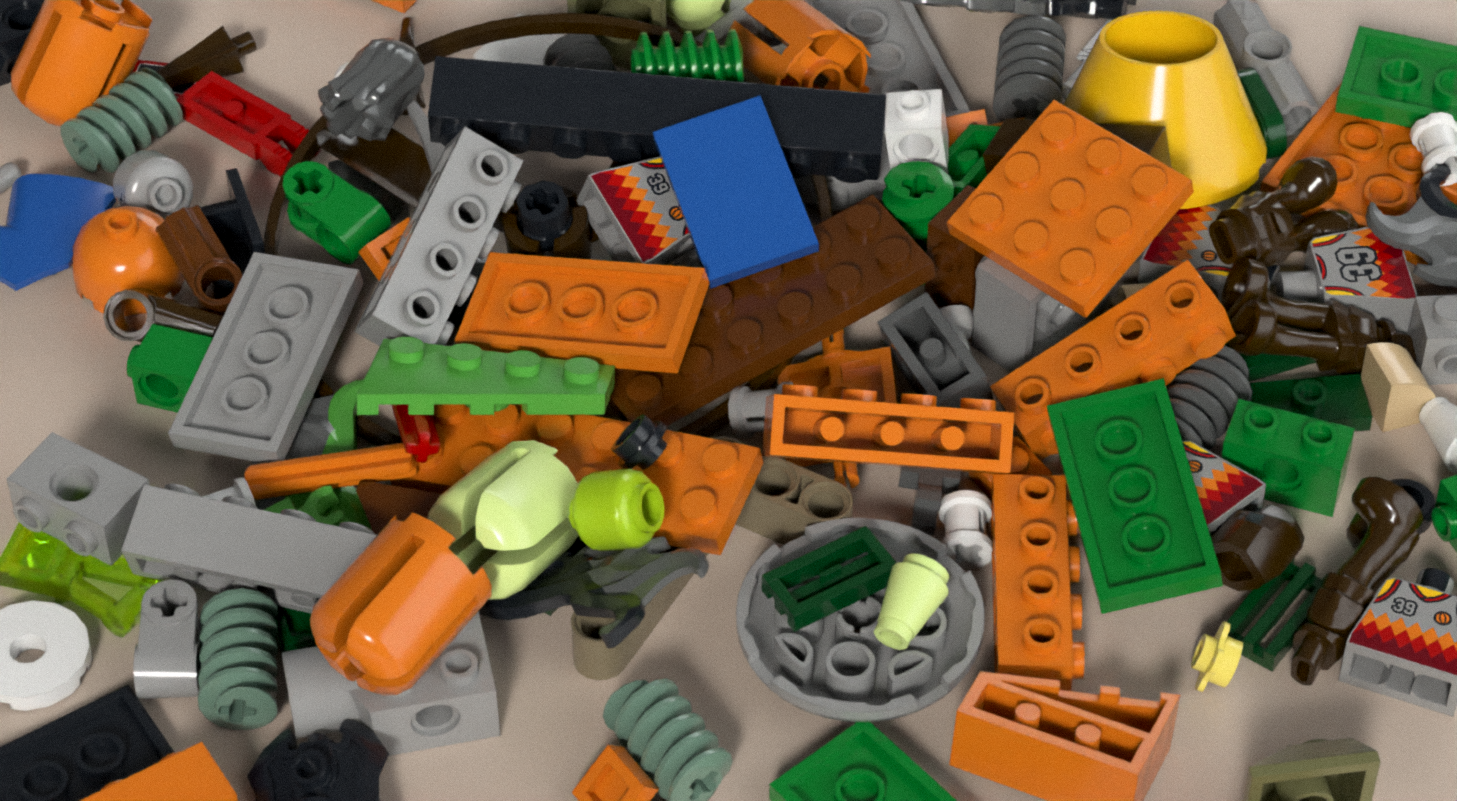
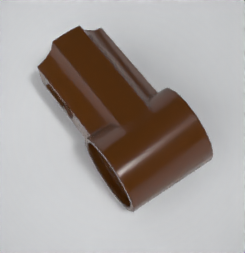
(199, 255)

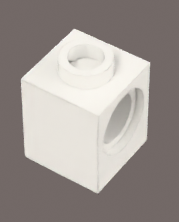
(916, 128)

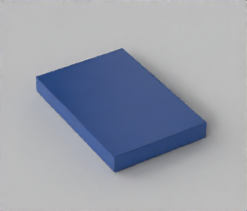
(735, 191)

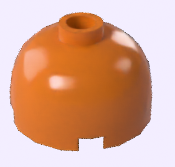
(122, 253)

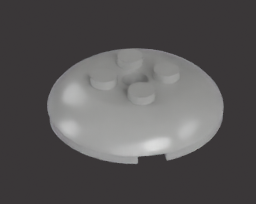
(851, 673)

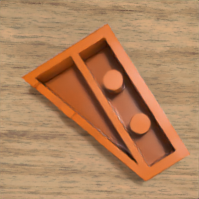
(1062, 740)

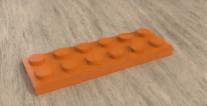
(698, 476)

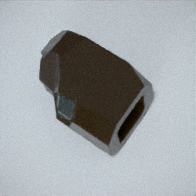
(1256, 546)

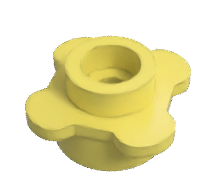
(1216, 658)

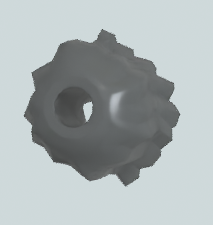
(372, 90)

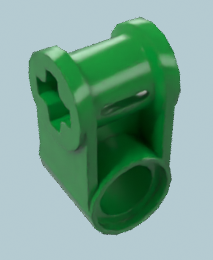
(332, 211)

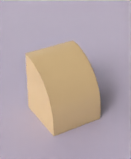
(1393, 386)

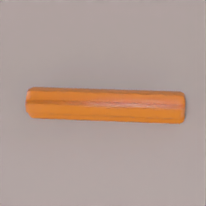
(330, 469)

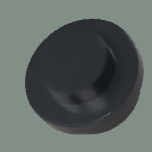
(640, 443)

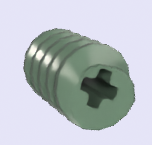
(121, 121)
(238, 659)
(667, 739)

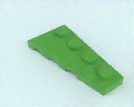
(483, 380)

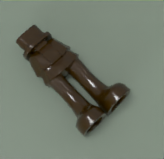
(1262, 223)
(1269, 324)
(1383, 539)

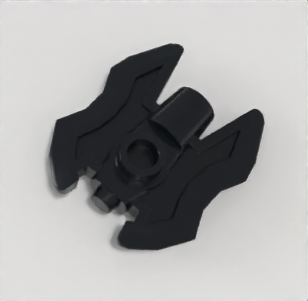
(320, 767)

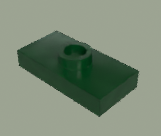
(1327, 398)

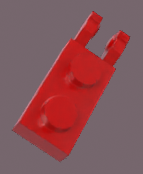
(242, 121)

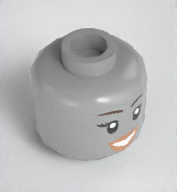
(153, 182)

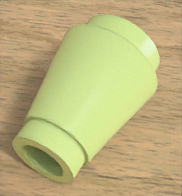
(911, 598)

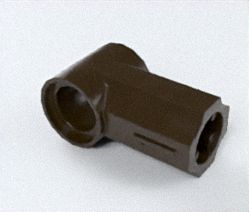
(159, 311)

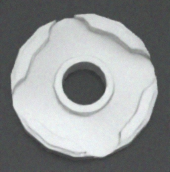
(58, 671)

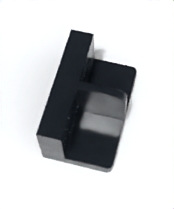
(235, 228)

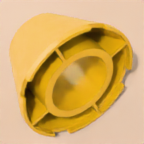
(1177, 76)

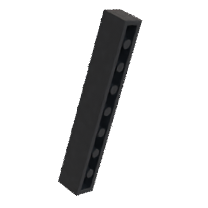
(616, 112)

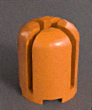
(812, 48)
(77, 55)
(397, 606)

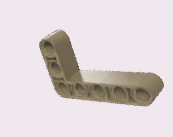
(777, 507)

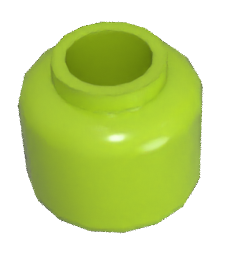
(616, 510)

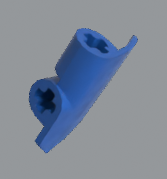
(44, 224)

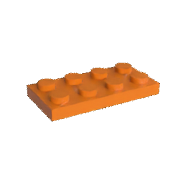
(586, 308)

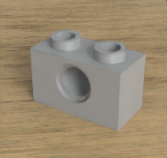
(76, 497)

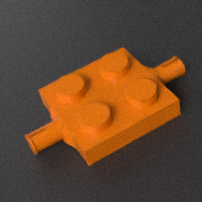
(844, 370)

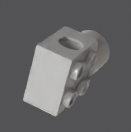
(1017, 319)
(444, 707)

